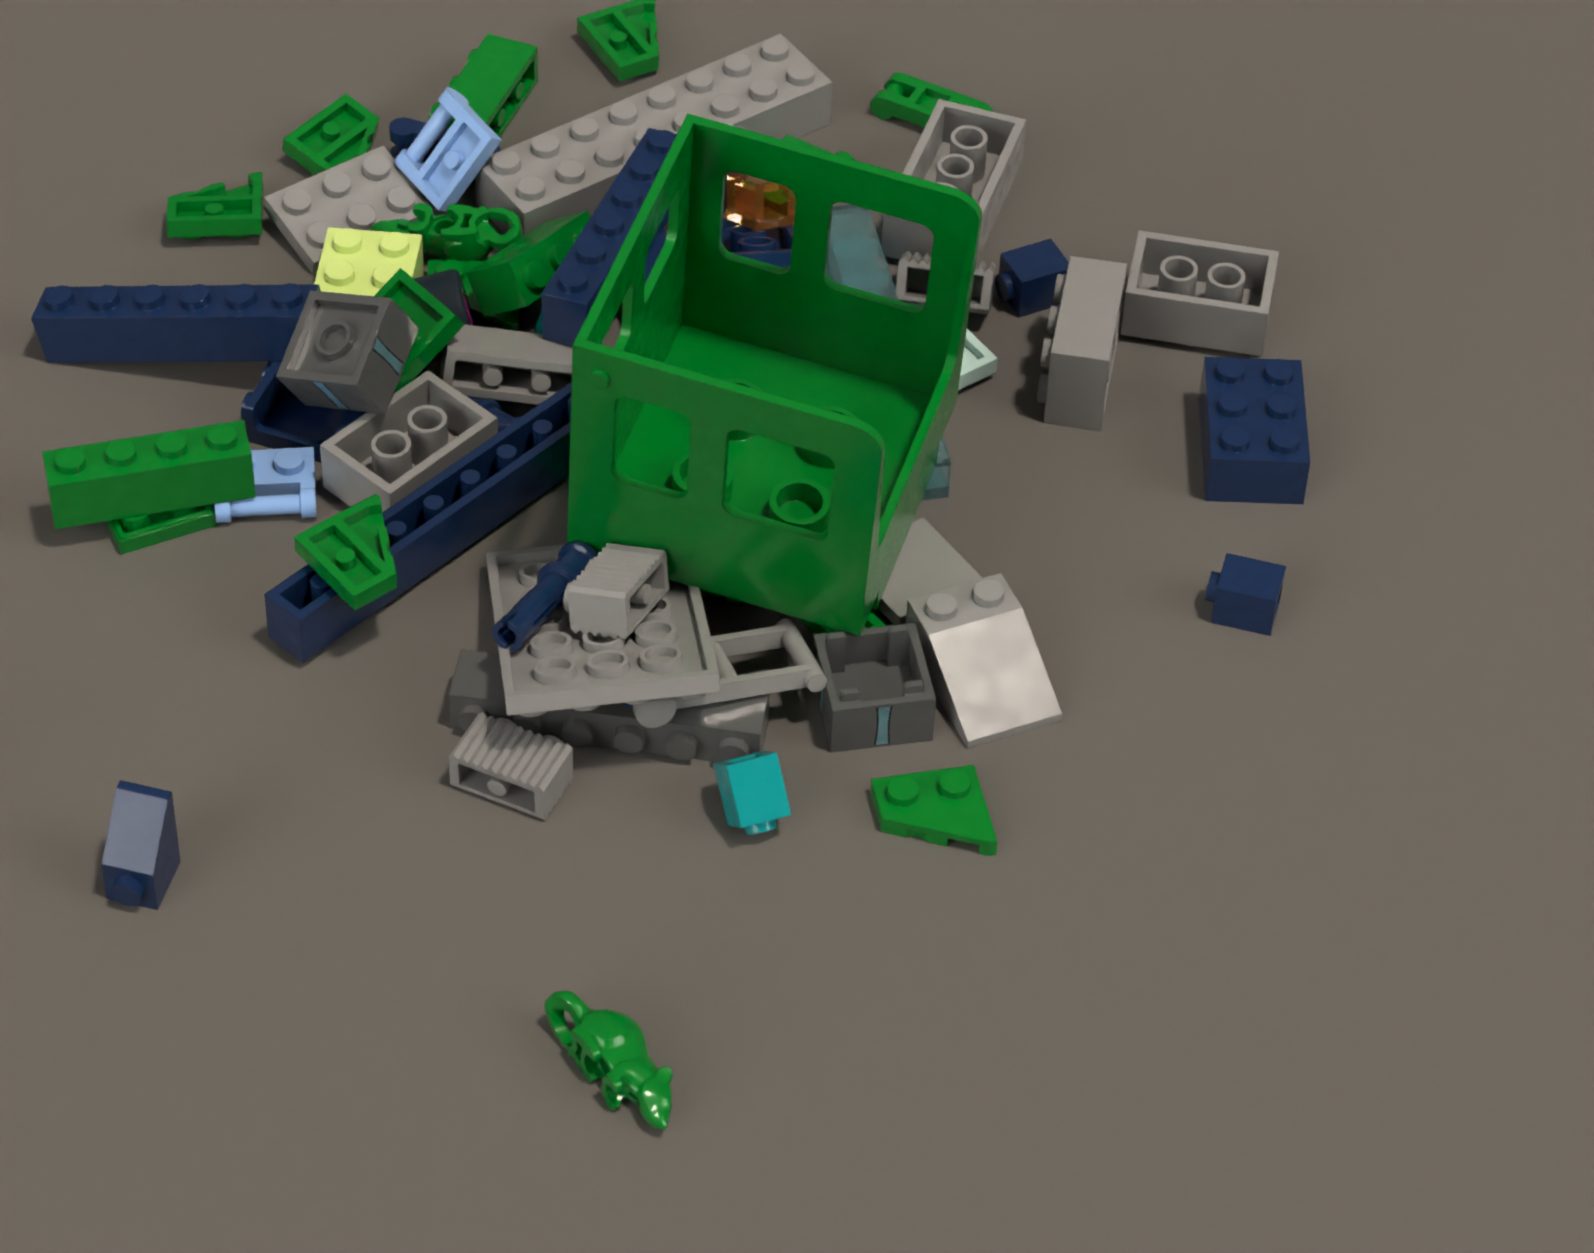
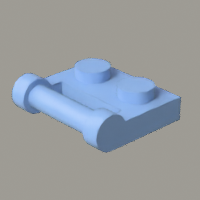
(456, 156)
(282, 486)

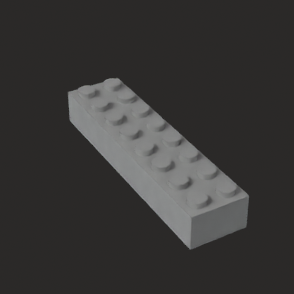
(573, 166)

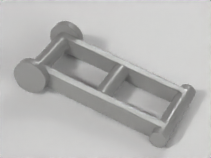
(733, 686)

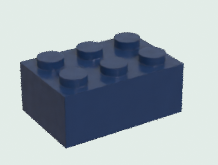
(1253, 430)

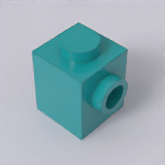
(752, 791)

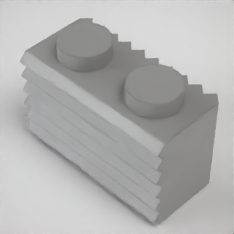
(914, 276)
(616, 590)
(512, 765)

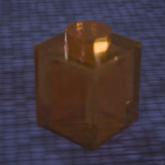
(759, 202)

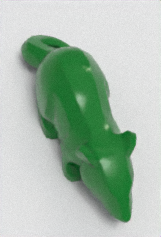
(459, 233)
(612, 1049)

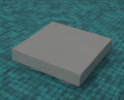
(923, 566)

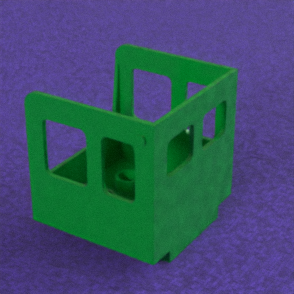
(761, 407)

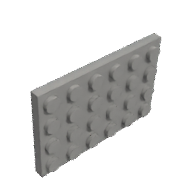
(563, 670)

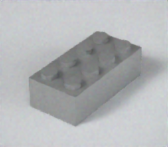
(967, 152)

